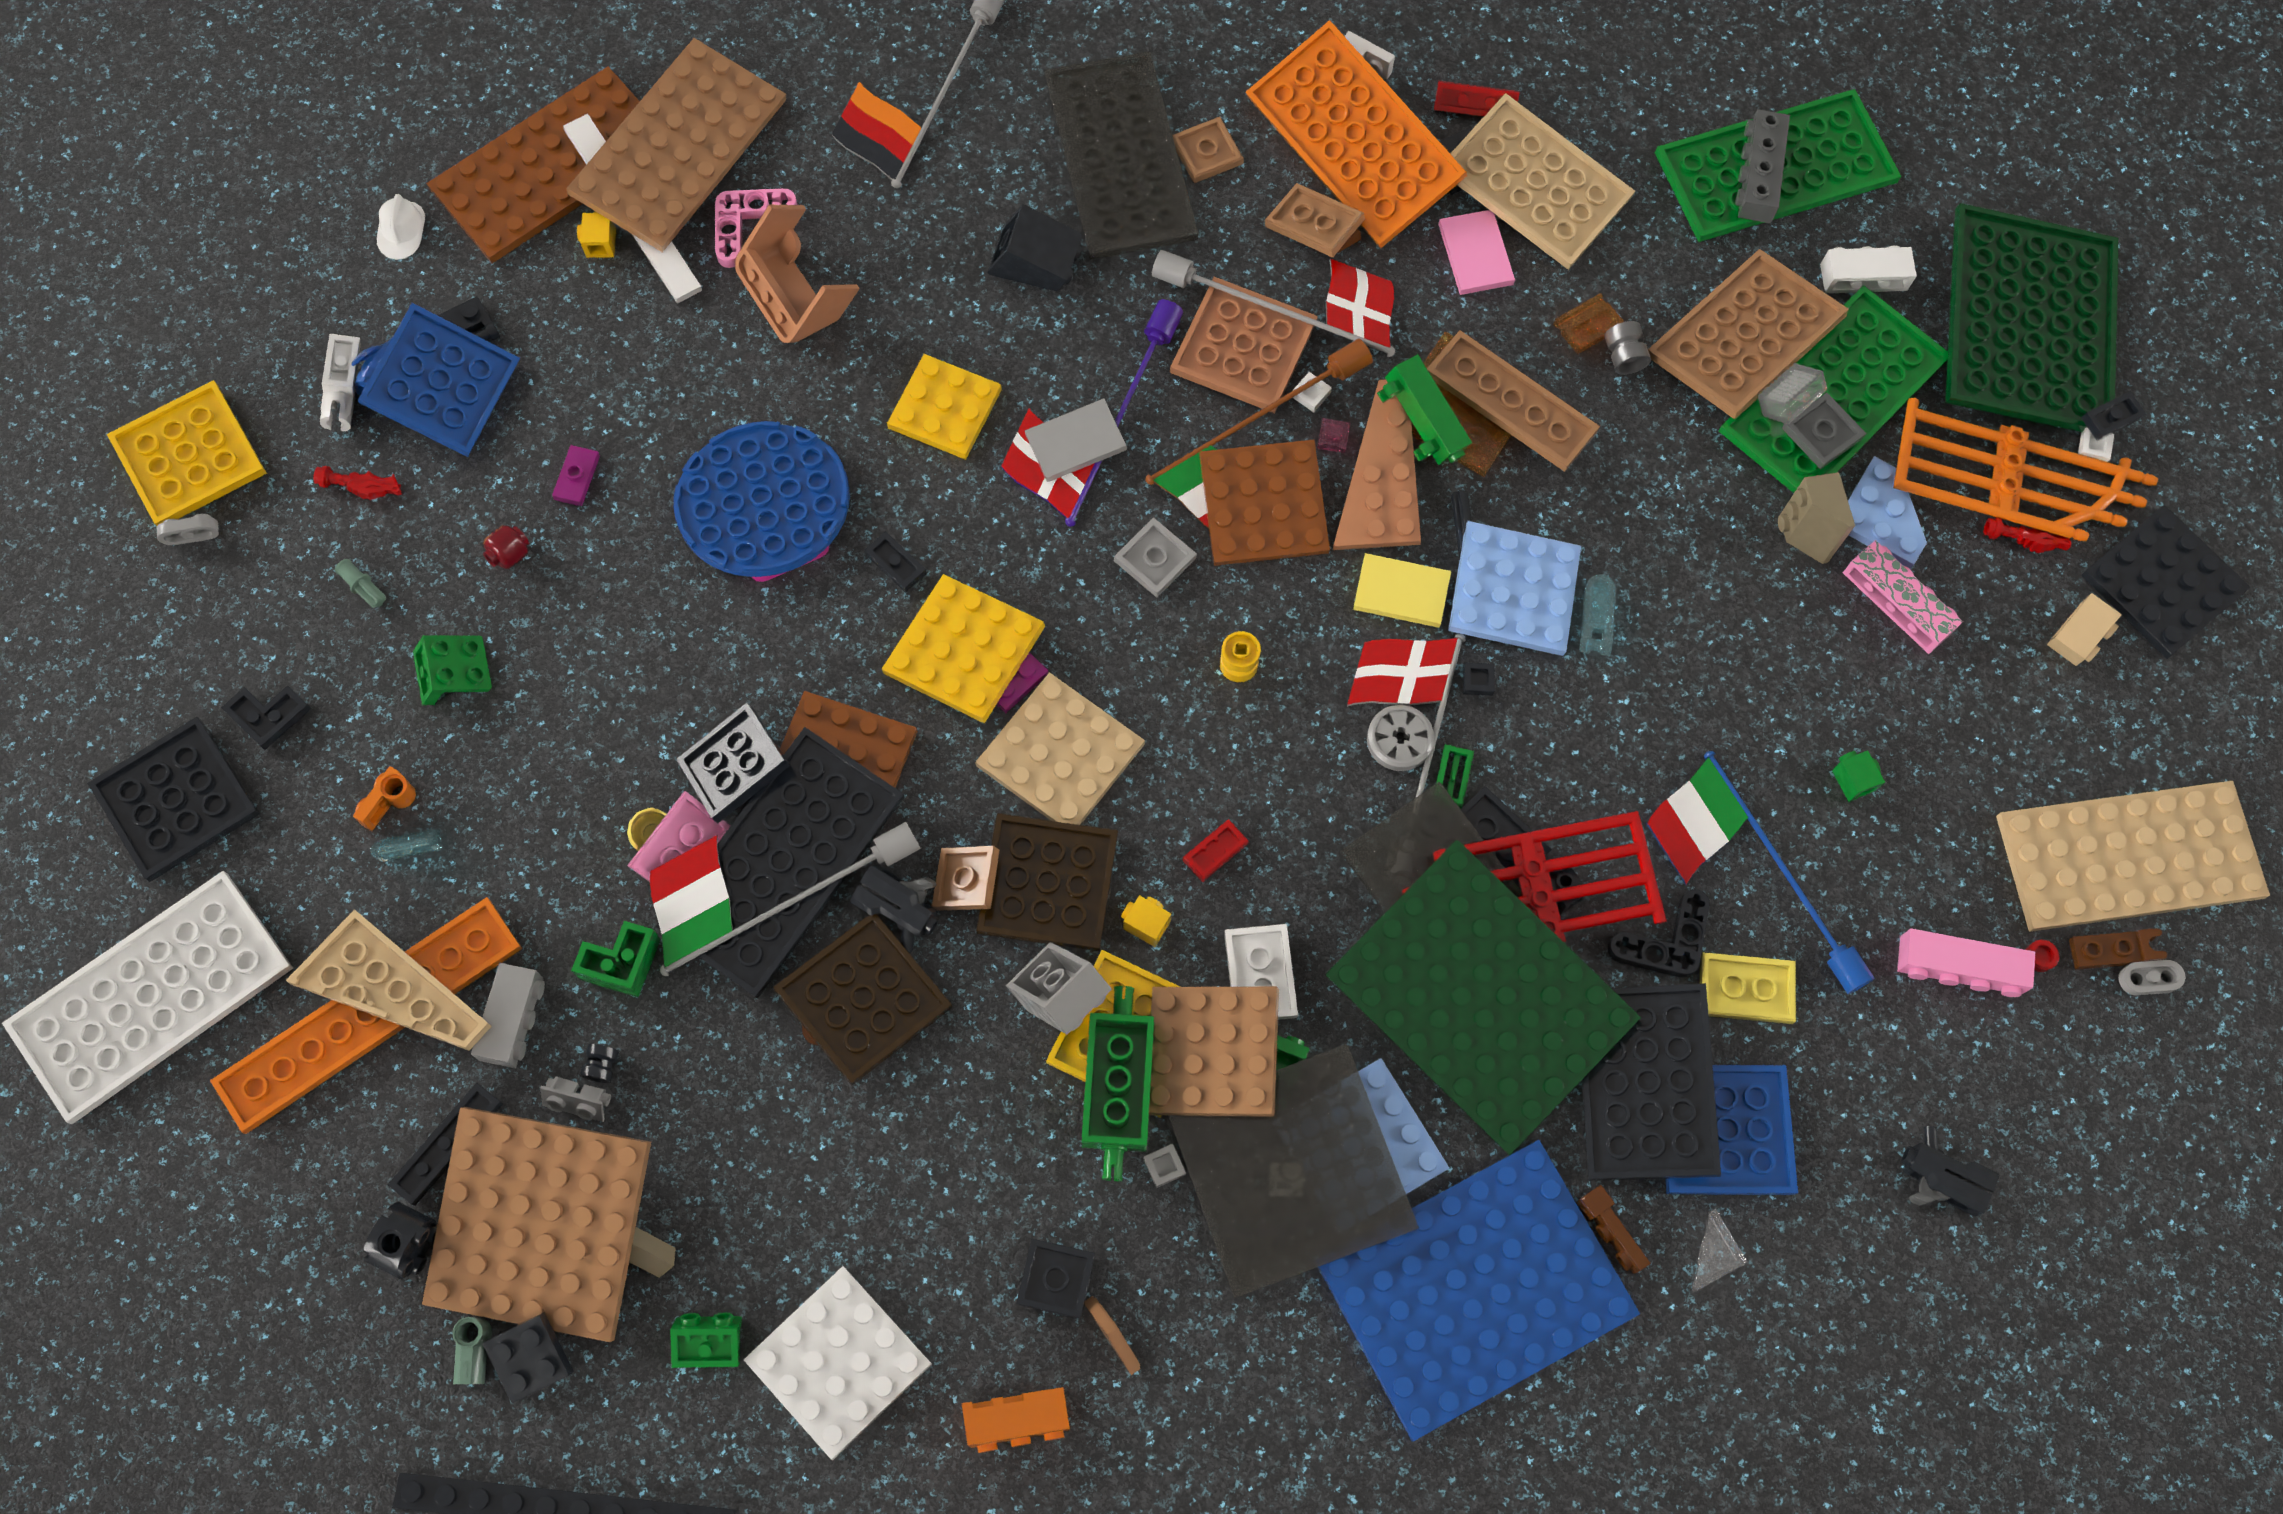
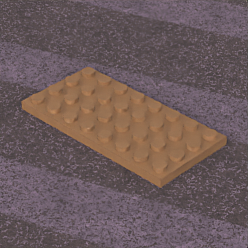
(676, 144)

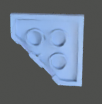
(1886, 514)

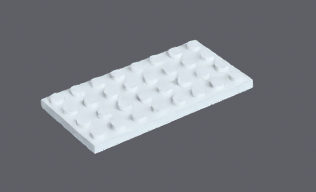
(146, 997)

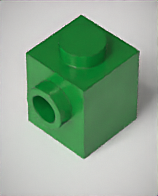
(1858, 775)

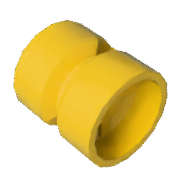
(1240, 656)

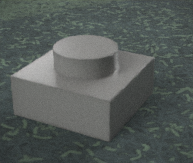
(1164, 1165)

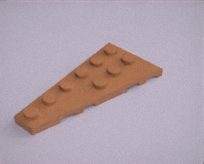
(1383, 488)

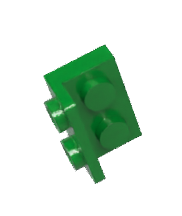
(705, 1341)

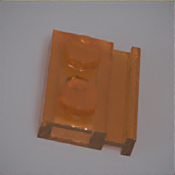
(1587, 323)

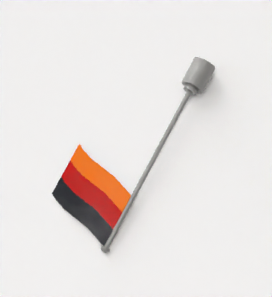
(885, 133)

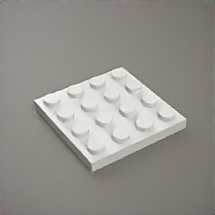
(837, 1362)

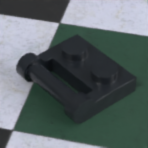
(472, 317)

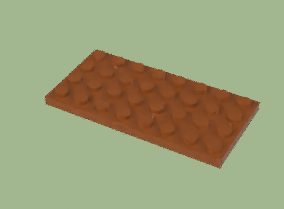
(523, 176)

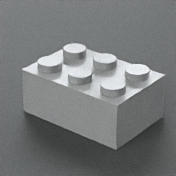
(1059, 988)

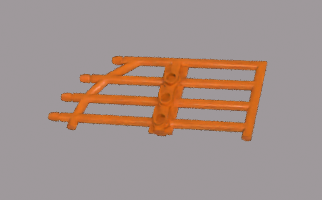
(2008, 475)

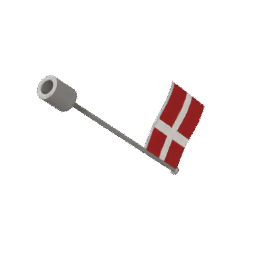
(1355, 305)
(1407, 675)

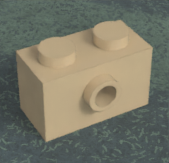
(2084, 629)

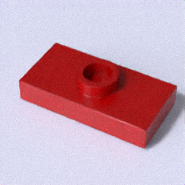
(1215, 850)

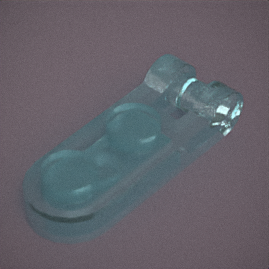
(1598, 615)

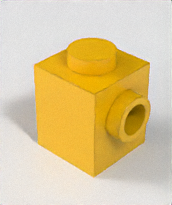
(596, 235)
(1146, 919)

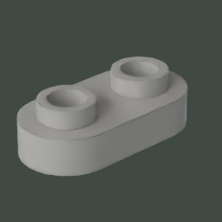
(187, 530)
(2149, 977)

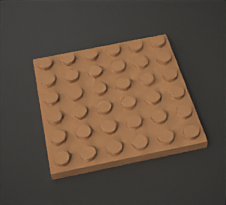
(537, 1223)

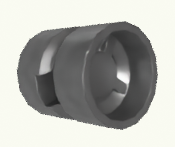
(1627, 347)

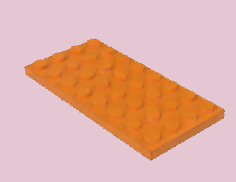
(1356, 133)

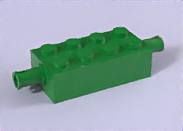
(1118, 1083)

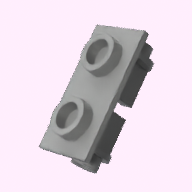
(561, 1096)

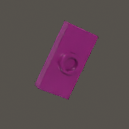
(576, 475)

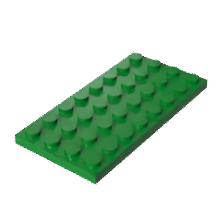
(1828, 158)
(1870, 370)

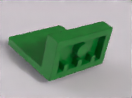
(450, 665)

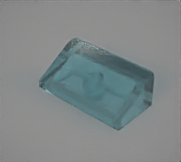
(407, 845)

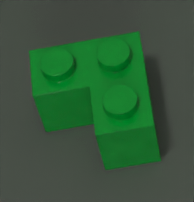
(624, 966)

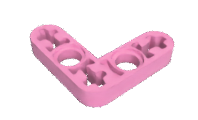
(735, 216)

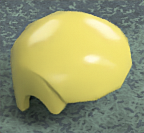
(643, 825)

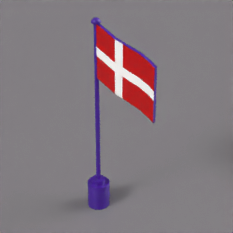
(1069, 491)

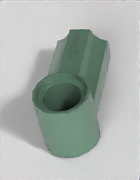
(470, 1356)

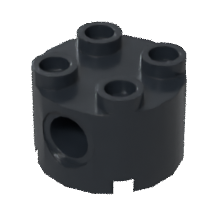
(400, 1241)

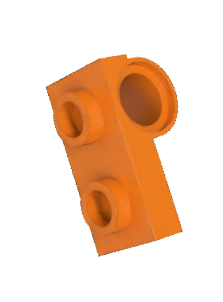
(375, 805)

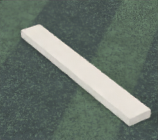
(668, 264)

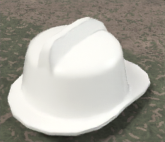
(400, 228)

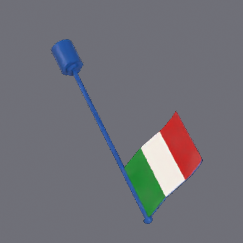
(1703, 820)

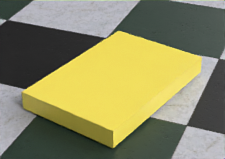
(1402, 590)
(1749, 987)

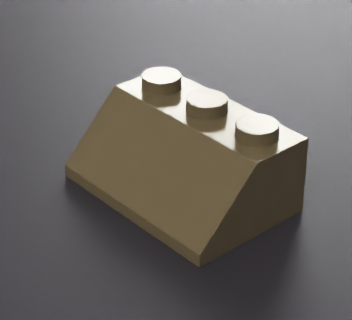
(1817, 517)

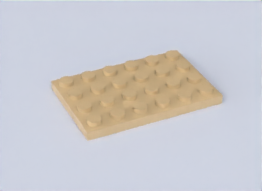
(1539, 181)

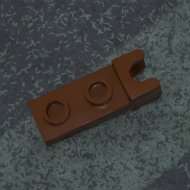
(2115, 949)
(1597, 1206)

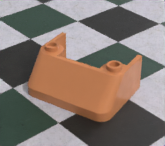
(777, 283)

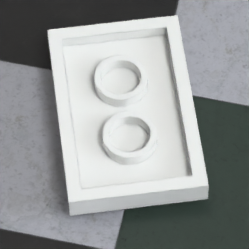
(1263, 959)

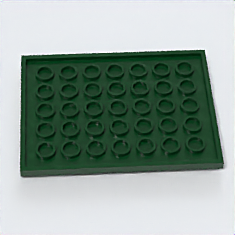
(2031, 318)
(1482, 996)

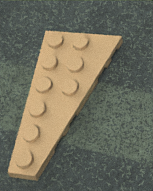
(377, 977)

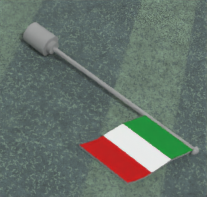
(695, 902)

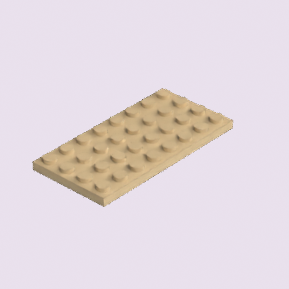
(2131, 856)

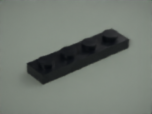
(434, 1154)

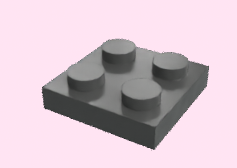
(1824, 431)

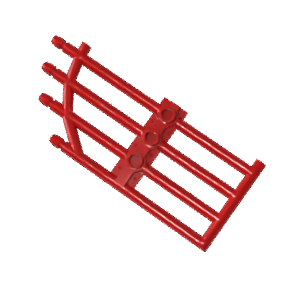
(1535, 881)

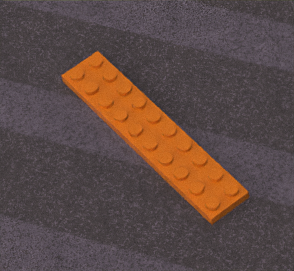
(341, 1034)

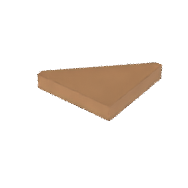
(1112, 1334)

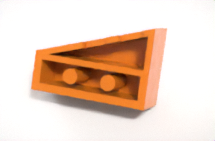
(1016, 1419)

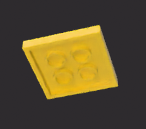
(944, 406)

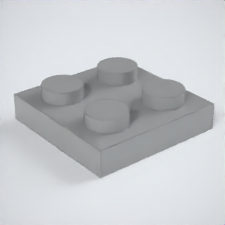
(1155, 557)

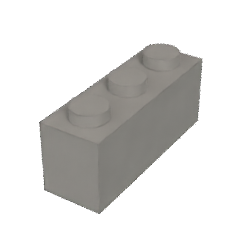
(510, 1015)

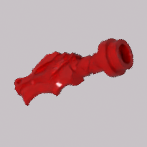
(364, 485)
(2031, 538)

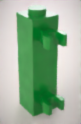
(1427, 410)

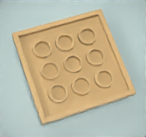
(1060, 752)

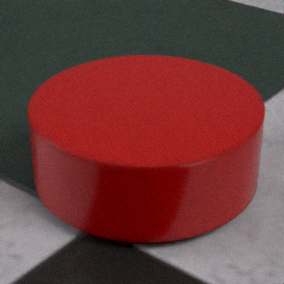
(2045, 955)

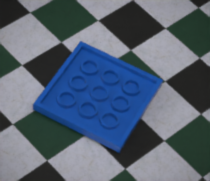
(439, 380)
(1752, 1135)

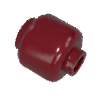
(505, 546)

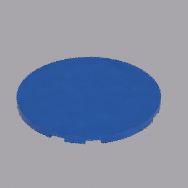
(761, 499)

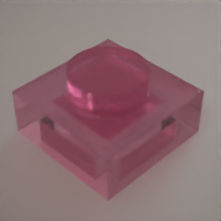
(1333, 435)

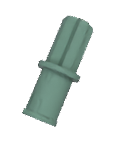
(360, 583)

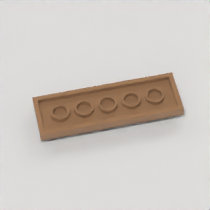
(1512, 400)

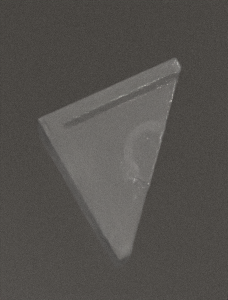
(1717, 1254)

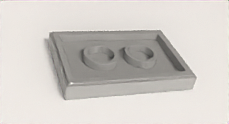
(1075, 440)

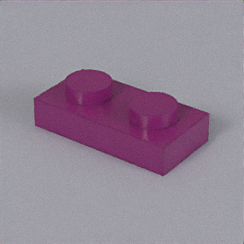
(1027, 677)

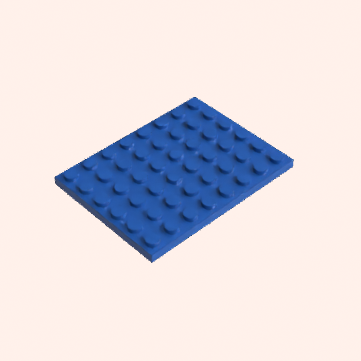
(1479, 1292)

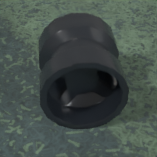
(599, 1063)

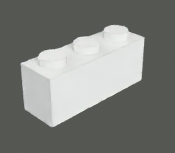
(1875, 268)

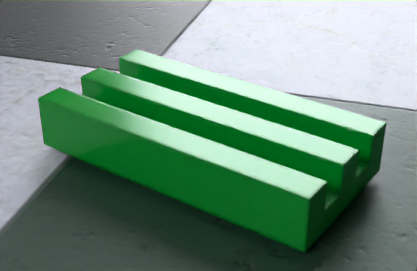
(1466, 771)

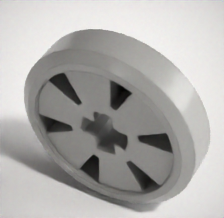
(1385, 746)

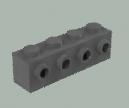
(1763, 166)

